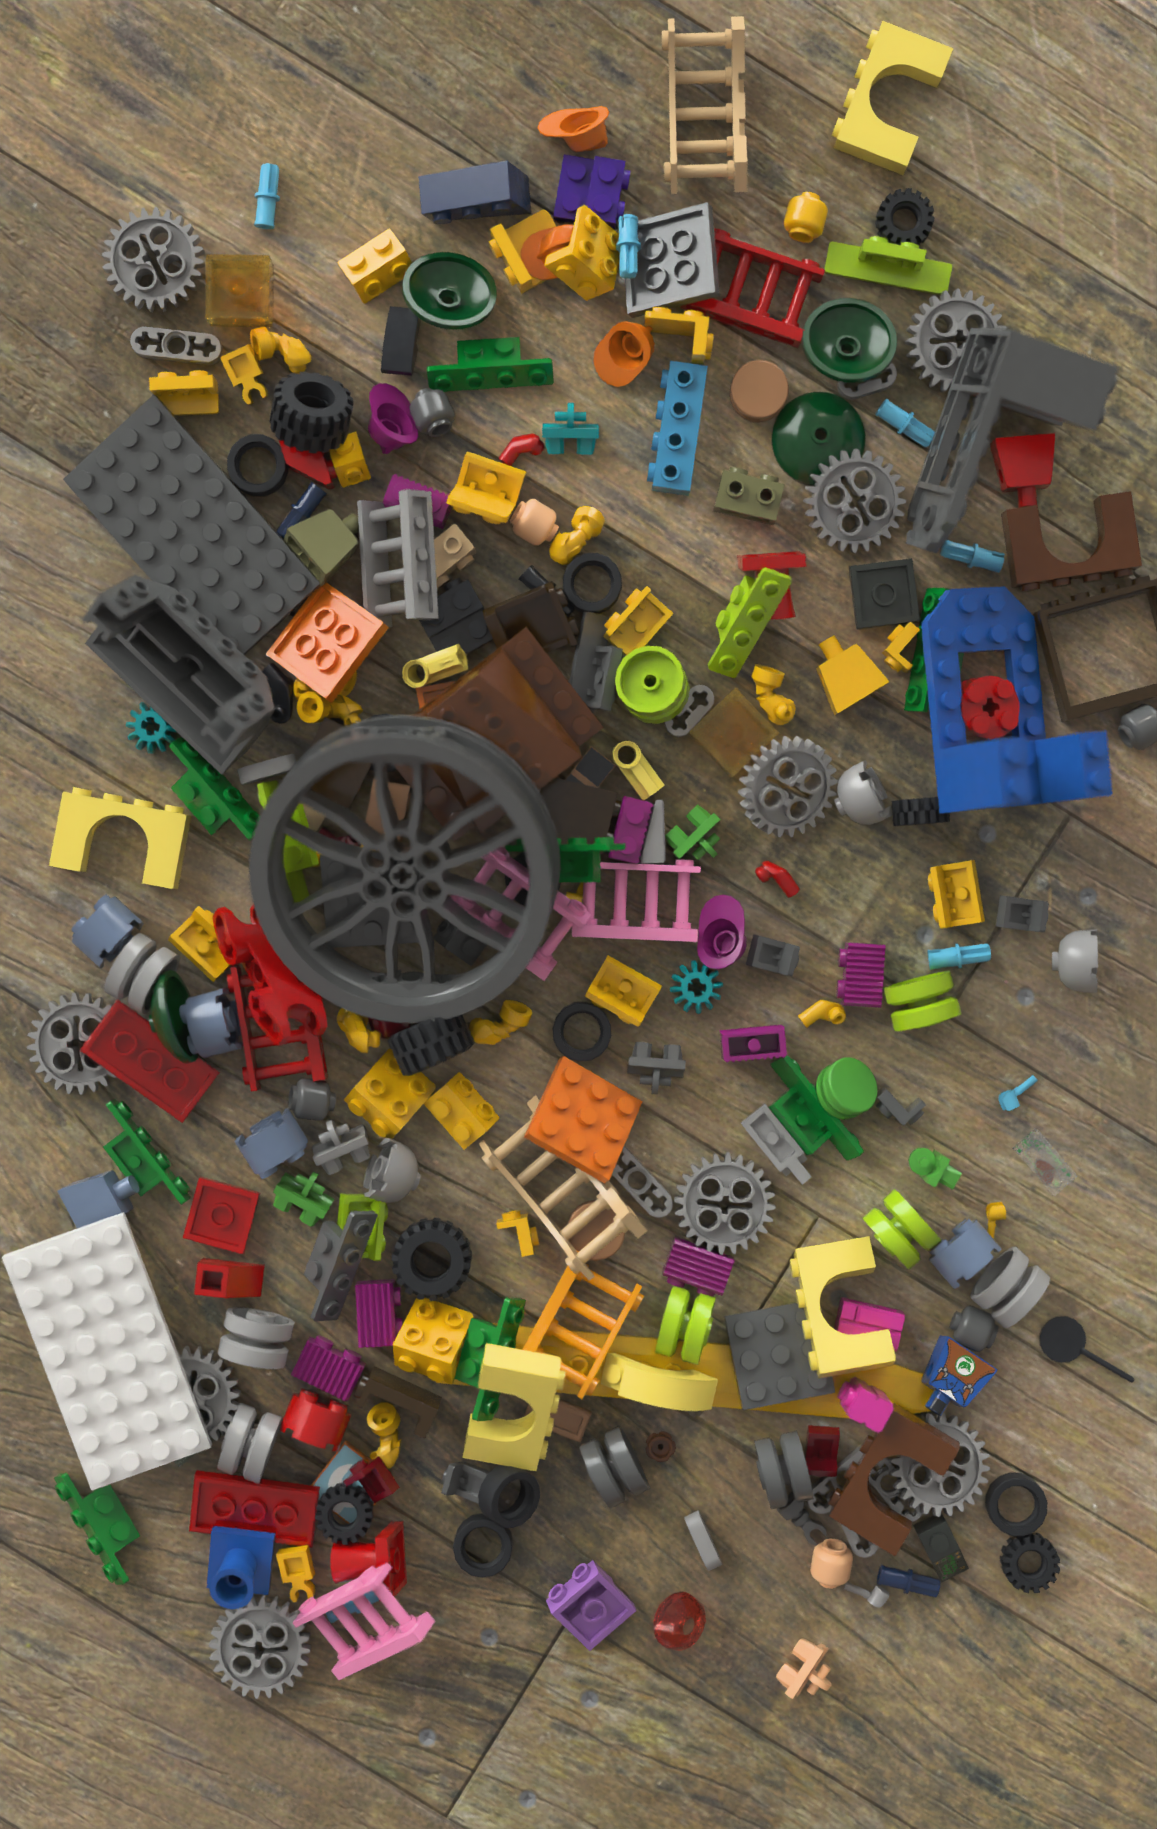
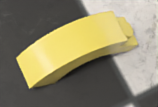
(659, 1387)

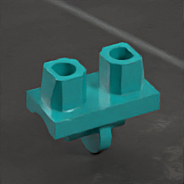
(556, 432)

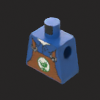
(954, 1375)

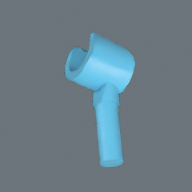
(1008, 1099)

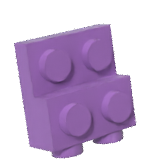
(589, 1604)

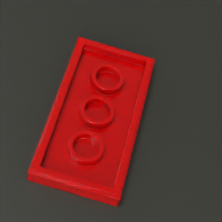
(137, 1057)
(265, 1507)

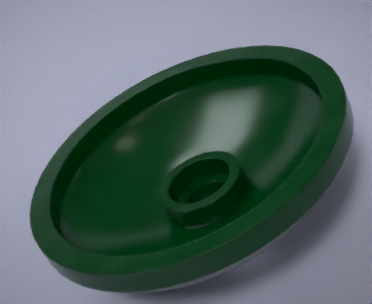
(449, 290)
(850, 327)
(794, 434)
(165, 1019)

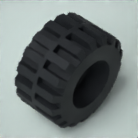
(311, 412)
(430, 1043)
(420, 1283)

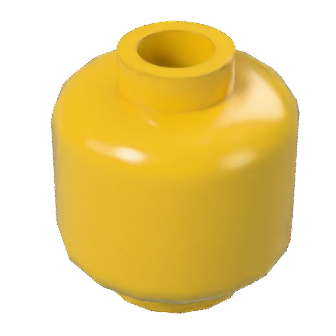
(805, 217)

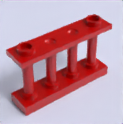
(758, 320)
(252, 1074)

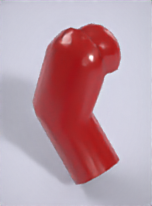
(521, 444)
(780, 875)

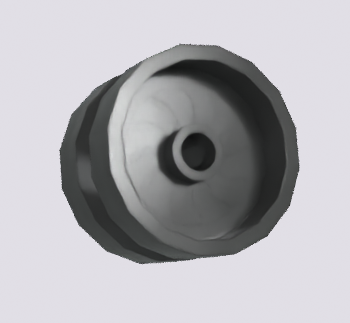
(612, 1468)
(784, 1469)

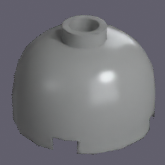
(862, 795)
(1078, 961)
(392, 1173)

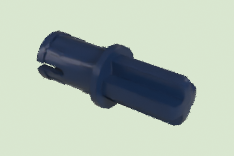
(303, 508)
(908, 1581)

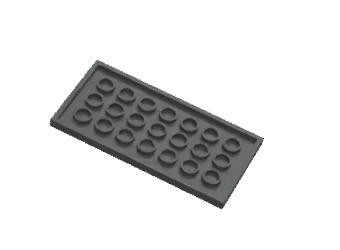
(191, 525)

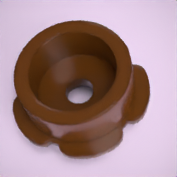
(663, 1454)

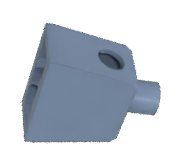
(98, 1197)

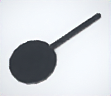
(1065, 1340)

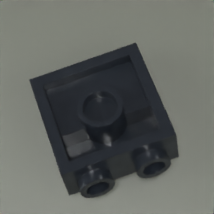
(459, 619)

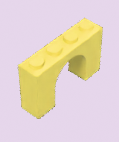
(892, 53)
(83, 814)
(834, 1351)
(534, 1380)

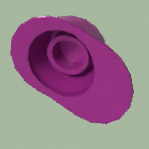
(390, 418)
(721, 932)

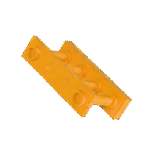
(564, 1298)

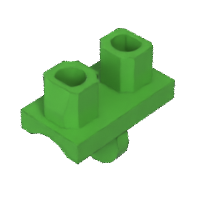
(704, 823)
(933, 1167)
(305, 1194)

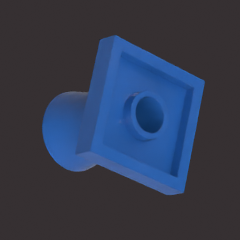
(239, 1565)

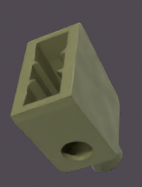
(324, 542)

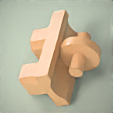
(796, 1680)

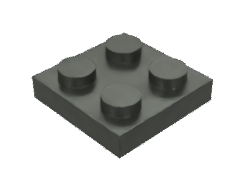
(884, 593)

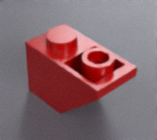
(310, 465)
(228, 1279)

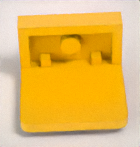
(509, 243)
(591, 258)
(687, 324)
(487, 488)
(389, 1097)
(431, 1339)

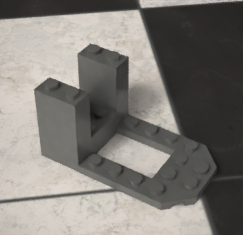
(1009, 373)

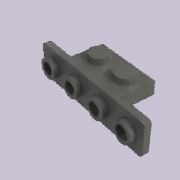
(595, 664)
(336, 1262)

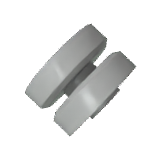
(138, 970)
(1010, 1287)
(256, 1338)
(245, 1441)

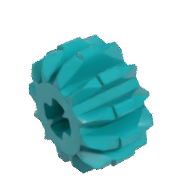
(144, 735)
(689, 994)

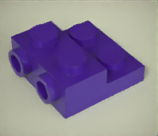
(592, 184)

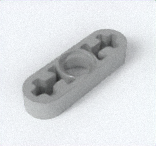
(153, 350)
(647, 1202)

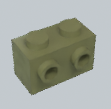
(749, 496)

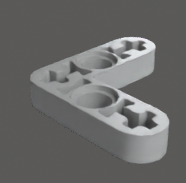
(821, 1486)

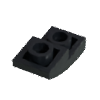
(399, 342)

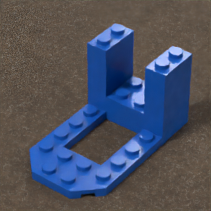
(1012, 769)

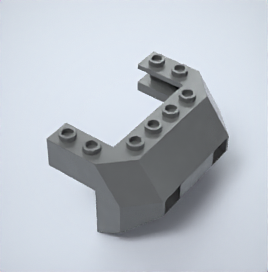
(181, 667)

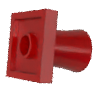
(778, 562)
(353, 1559)

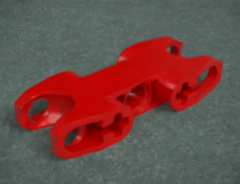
(277, 990)

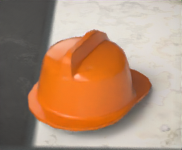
(580, 128)
(542, 244)
(623, 353)

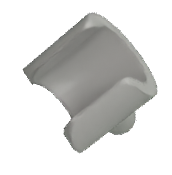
(877, 1597)

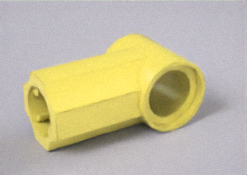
(436, 666)
(638, 772)

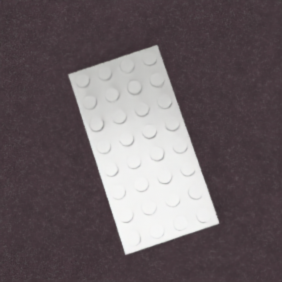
(107, 1351)

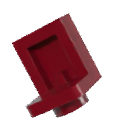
(822, 1450)
(373, 1477)

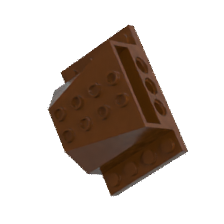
(521, 707)

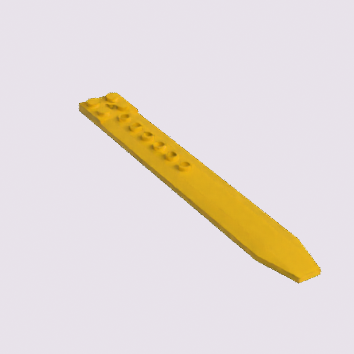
(898, 1382)

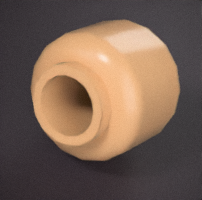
(534, 522)
(831, 1563)

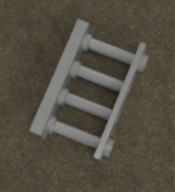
(417, 553)

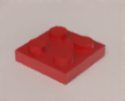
(221, 1215)

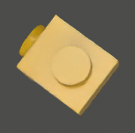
(350, 461)
(899, 639)
(527, 1236)

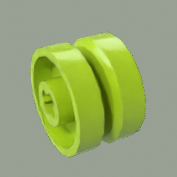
(656, 667)
(923, 1005)
(901, 1229)
(685, 1325)

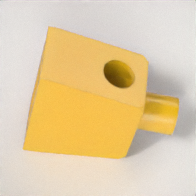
(847, 674)

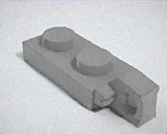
(776, 1143)

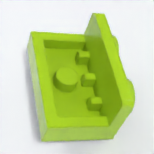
(359, 1202)

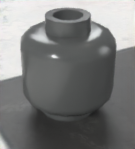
(432, 412)
(1139, 727)
(311, 1099)
(974, 1328)

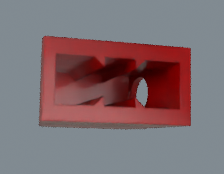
(1024, 464)

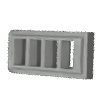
(654, 842)

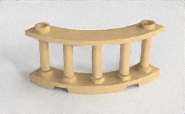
(732, 112)
(606, 1199)

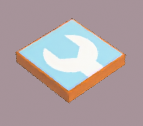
(335, 1472)

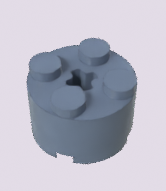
(106, 930)
(211, 1023)
(272, 1142)
(964, 1252)

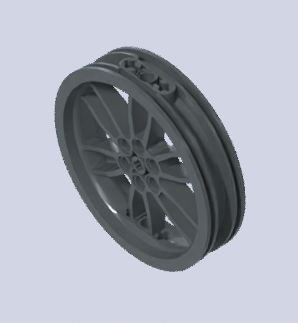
(413, 994)

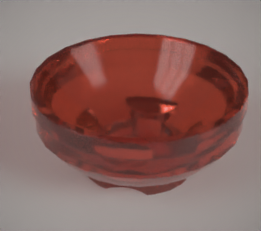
(671, 1618)

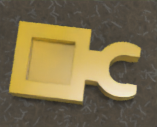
(243, 369)
(297, 1567)

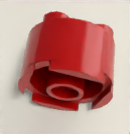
(999, 707)
(316, 1420)

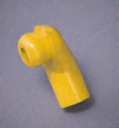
(823, 1010)

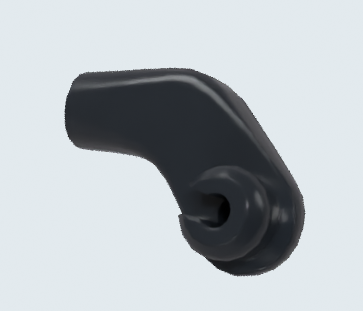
(281, 693)

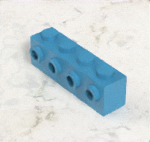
(679, 428)

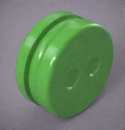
(846, 1088)

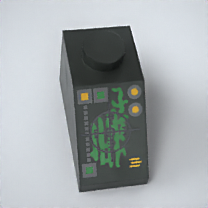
(941, 1547)

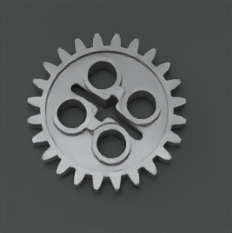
(178, 247)
(954, 313)
(830, 516)
(801, 760)
(50, 1044)
(727, 1174)
(215, 1402)
(930, 1490)
(260, 1674)

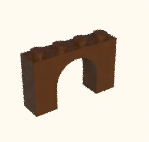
(1034, 565)
(856, 1503)

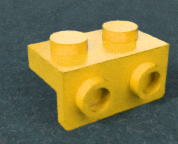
(376, 266)
(187, 394)
(638, 622)
(956, 894)
(199, 943)
(622, 991)
(462, 1110)

